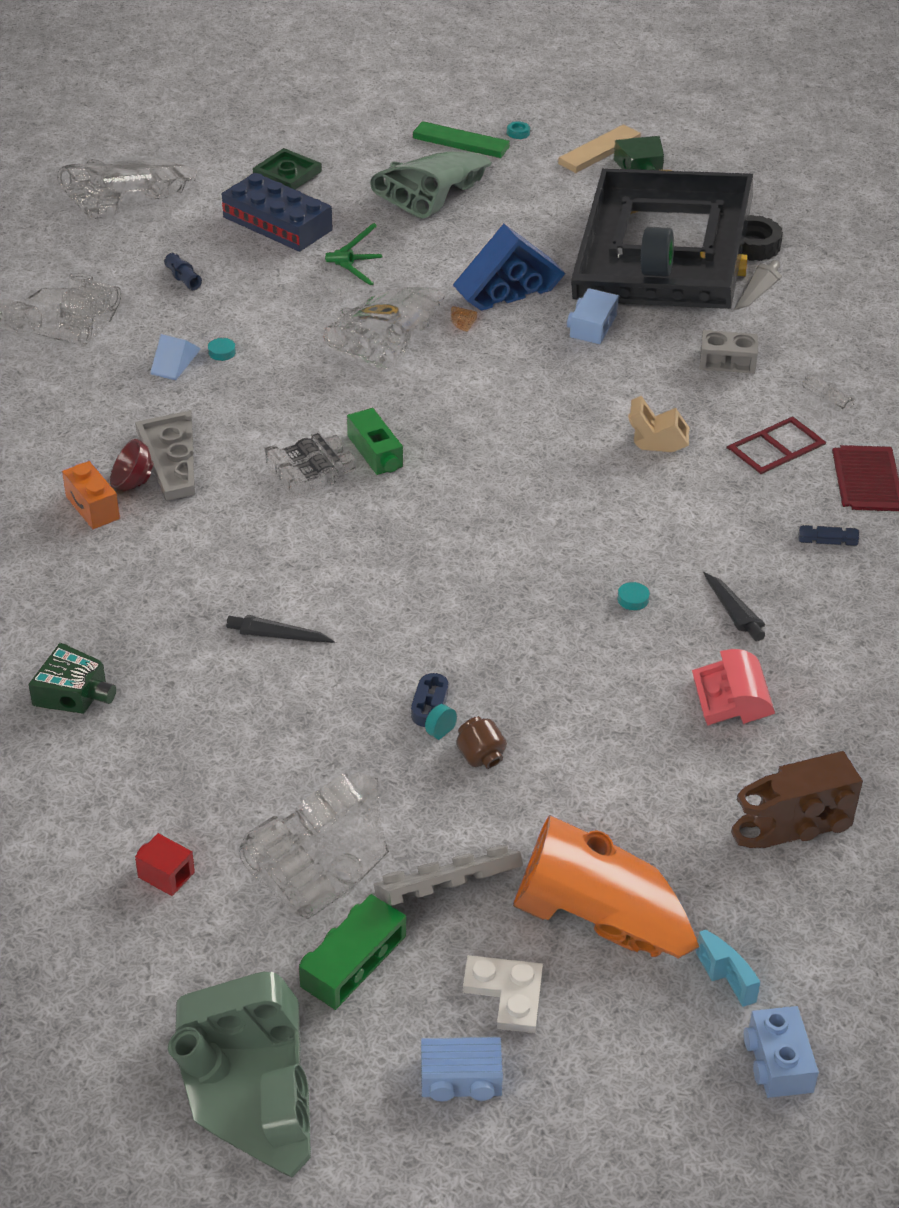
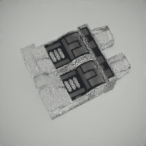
(309, 464)

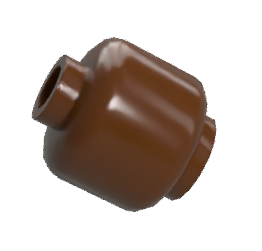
(481, 742)

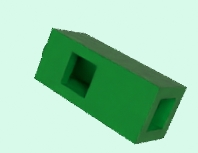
(375, 441)

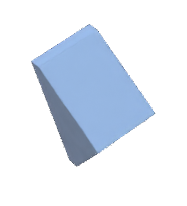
(172, 356)

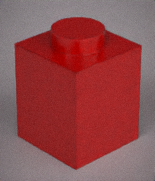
(164, 864)

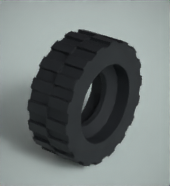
(771, 241)

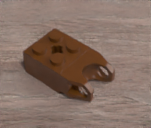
(800, 801)

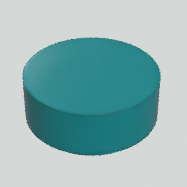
(518, 130)
(221, 349)
(633, 596)
(440, 721)

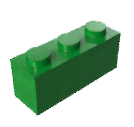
(352, 951)

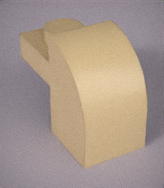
(657, 433)

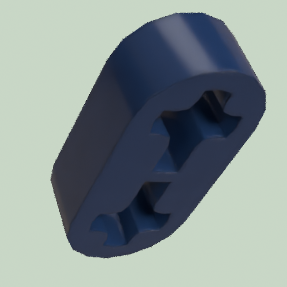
(423, 697)

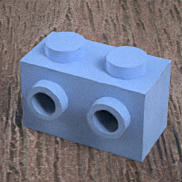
(781, 1052)

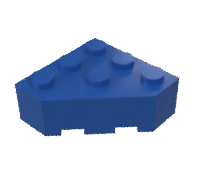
(507, 271)

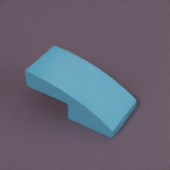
(723, 961)

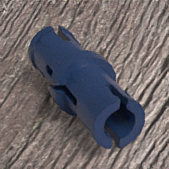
(183, 271)

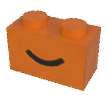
(91, 494)

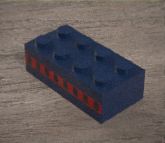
(277, 211)

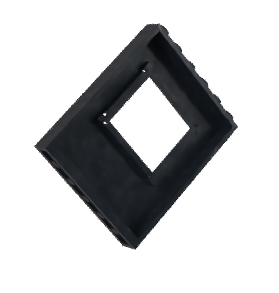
(693, 279)

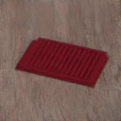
(867, 477)

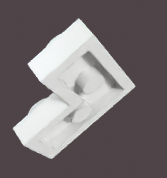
(512, 981)

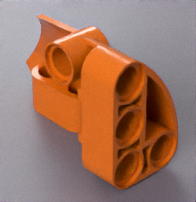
(605, 886)

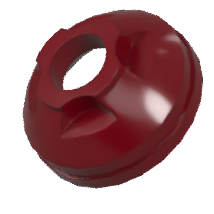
(131, 466)

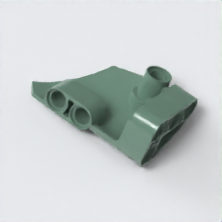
(417, 178)
(245, 1067)

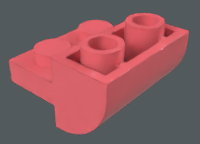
(733, 688)

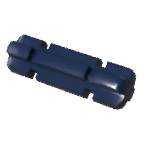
(828, 535)

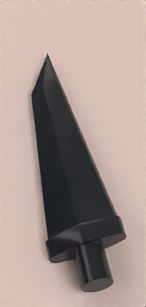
(740, 613)
(262, 627)

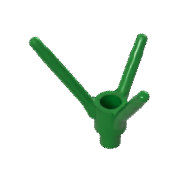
(346, 257)

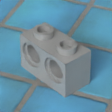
(728, 351)

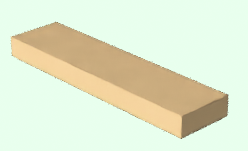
(596, 149)

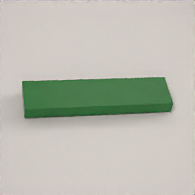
(461, 139)

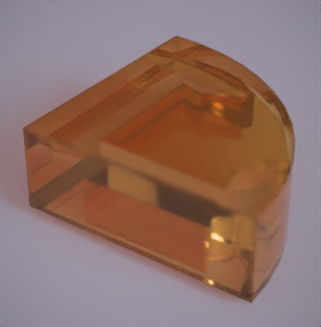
(463, 318)

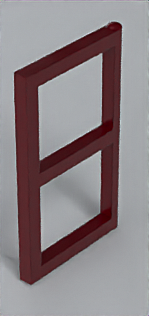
(789, 455)

